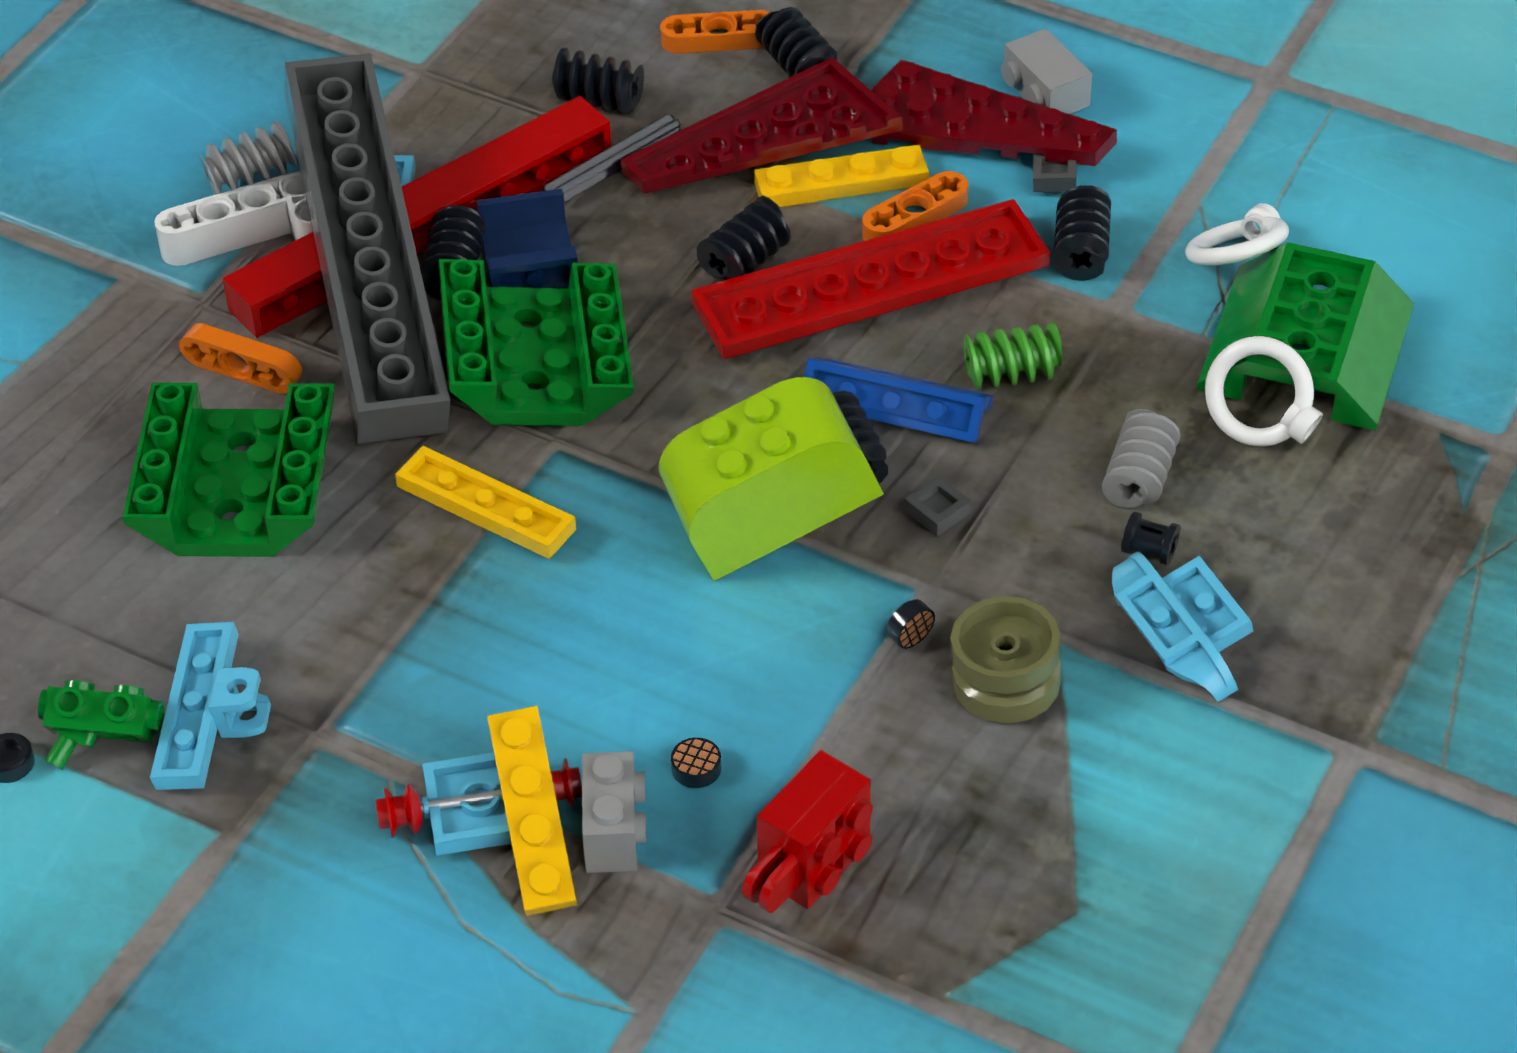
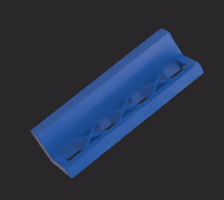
(906, 399)

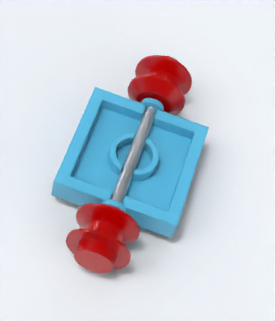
(464, 803)

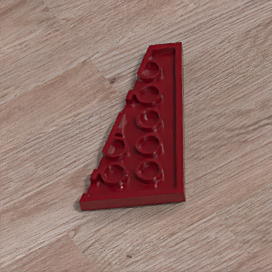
(966, 116)
(790, 119)

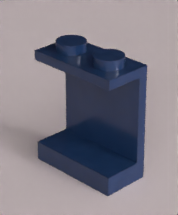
(527, 240)

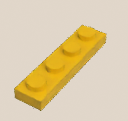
(842, 176)
(486, 502)
(532, 811)

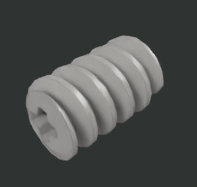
(248, 158)
(1140, 459)

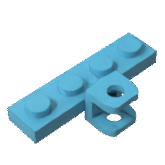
(201, 702)

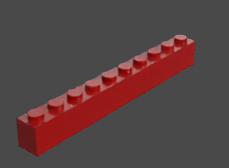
(516, 163)

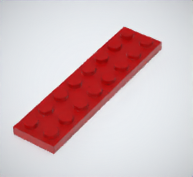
(869, 278)

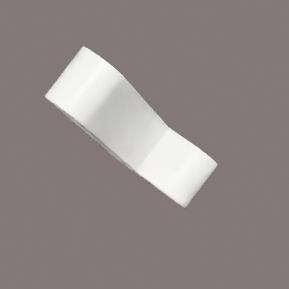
(234, 220)

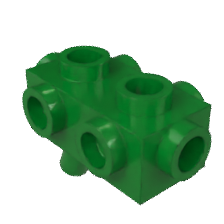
(87, 714)

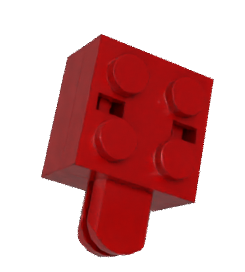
(810, 834)

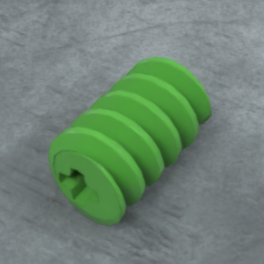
(1012, 354)

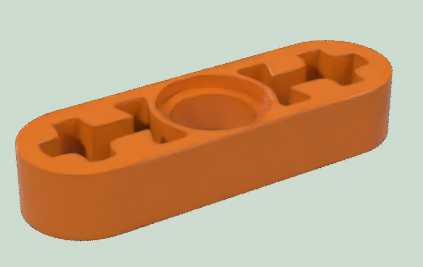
(692, 31)
(939, 195)
(264, 366)

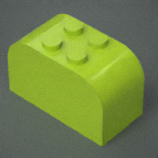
(765, 473)

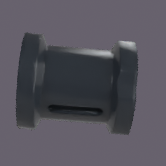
(1150, 538)

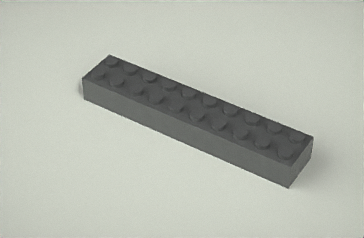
(366, 250)

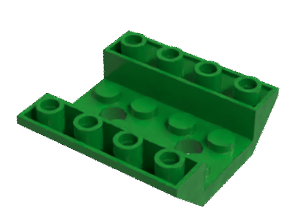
(1350, 328)
(572, 351)
(192, 475)

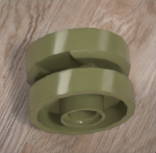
(1006, 659)

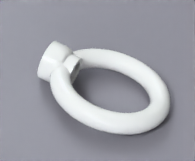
(1272, 234)
(1297, 421)

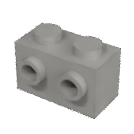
(1046, 72)
(609, 811)

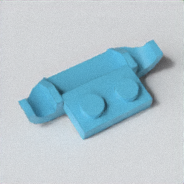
(1183, 619)

